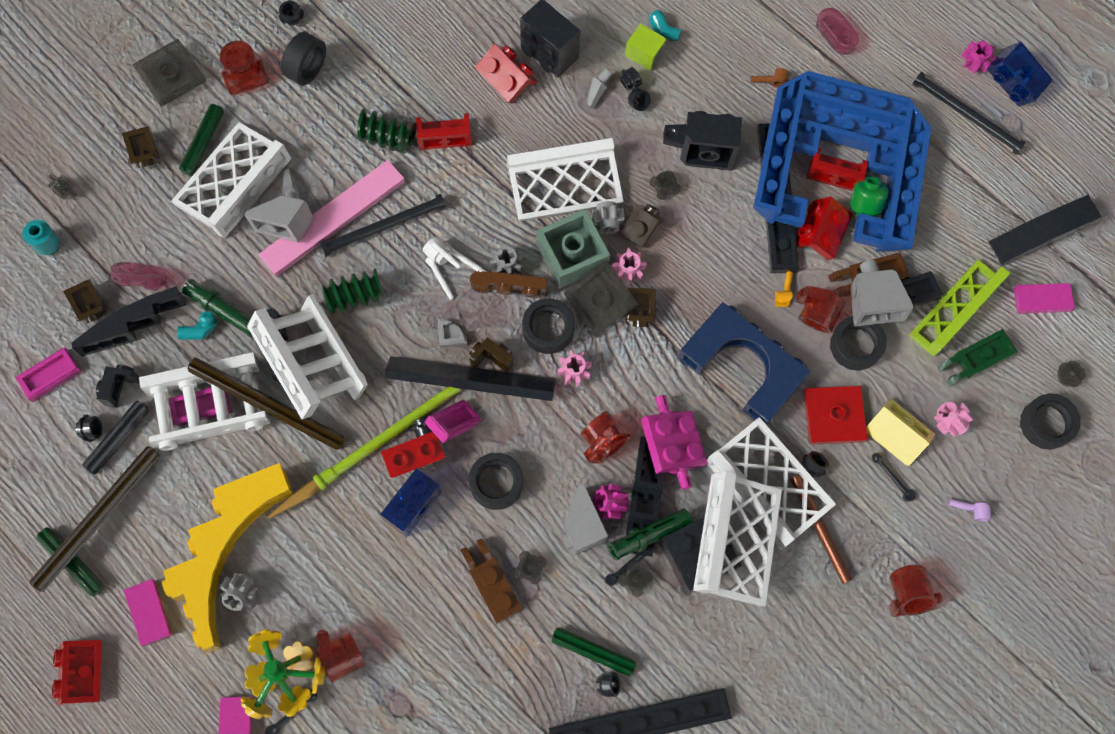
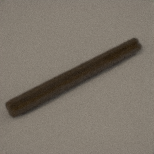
(265, 403)
(94, 519)

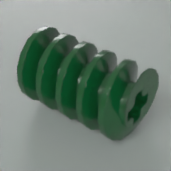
(385, 133)
(352, 291)

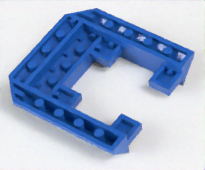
(857, 117)

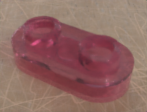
(839, 31)
(139, 275)

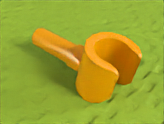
(783, 298)

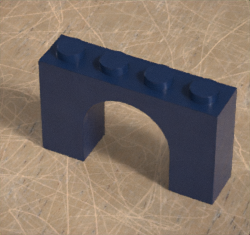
(728, 329)

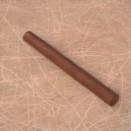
(824, 535)

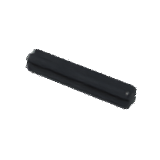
(115, 437)

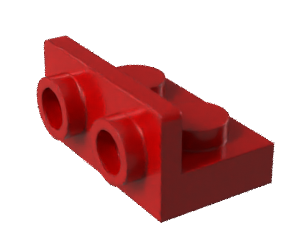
(412, 454)
(77, 672)

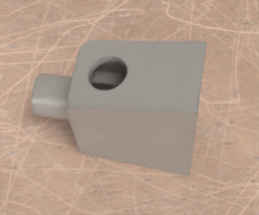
(878, 296)

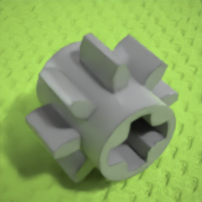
(608, 217)
(506, 253)
(238, 592)

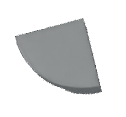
(450, 334)

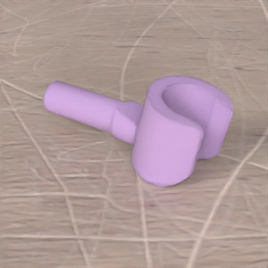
(982, 511)

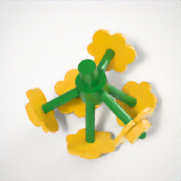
(266, 675)

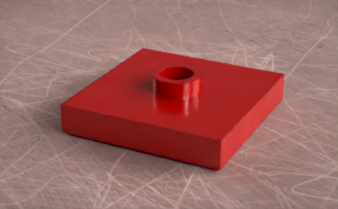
(835, 415)

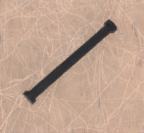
(969, 113)
(382, 225)

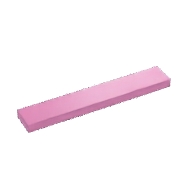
(334, 217)

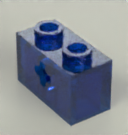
(1019, 74)
(411, 502)

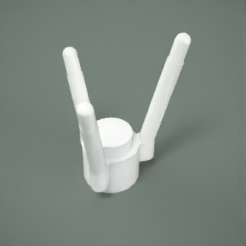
(440, 253)

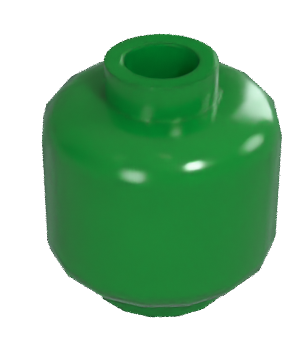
(869, 197)

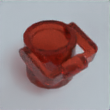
(241, 68)
(820, 308)
(604, 437)
(913, 592)
(338, 655)

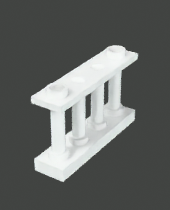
(293, 375)
(160, 383)

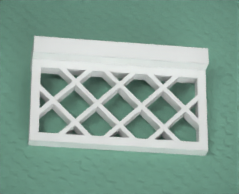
(561, 157)
(246, 187)
(721, 462)
(715, 539)

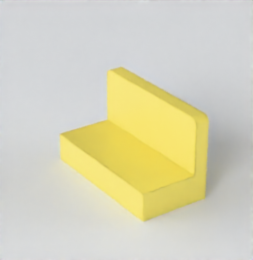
(899, 432)

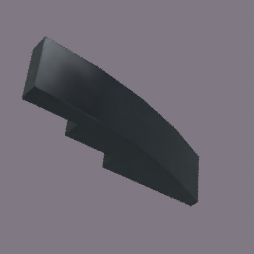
(1045, 230)
(121, 325)
(645, 494)

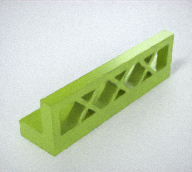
(964, 315)

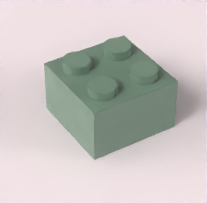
(571, 248)

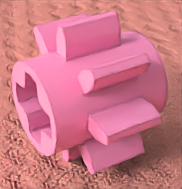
(627, 259)
(579, 362)
(953, 418)

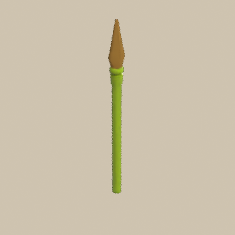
(331, 474)

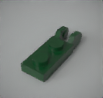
(979, 356)

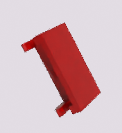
(443, 133)
(836, 171)

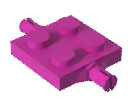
(674, 442)

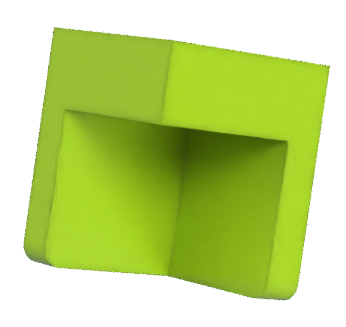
(644, 46)

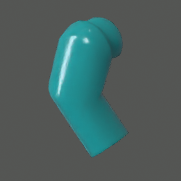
(659, 25)
(200, 330)

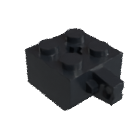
(706, 140)

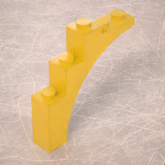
(198, 578)

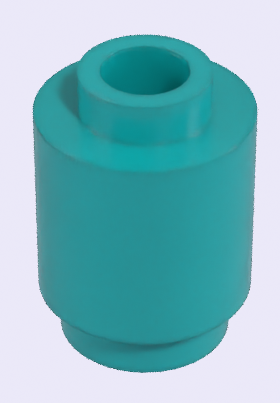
(41, 237)

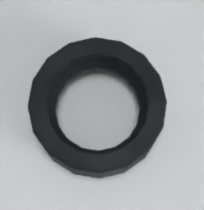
(303, 58)
(554, 306)
(849, 361)
(1064, 407)
(496, 459)

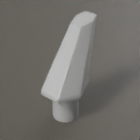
(597, 87)
(289, 186)

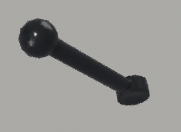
(908, 495)
(611, 579)
(273, 729)

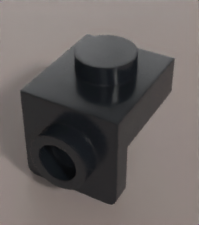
(110, 387)

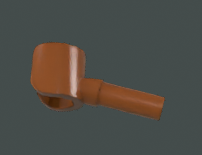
(779, 78)

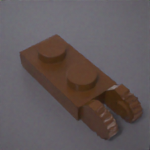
(889, 262)
(508, 283)
(492, 584)

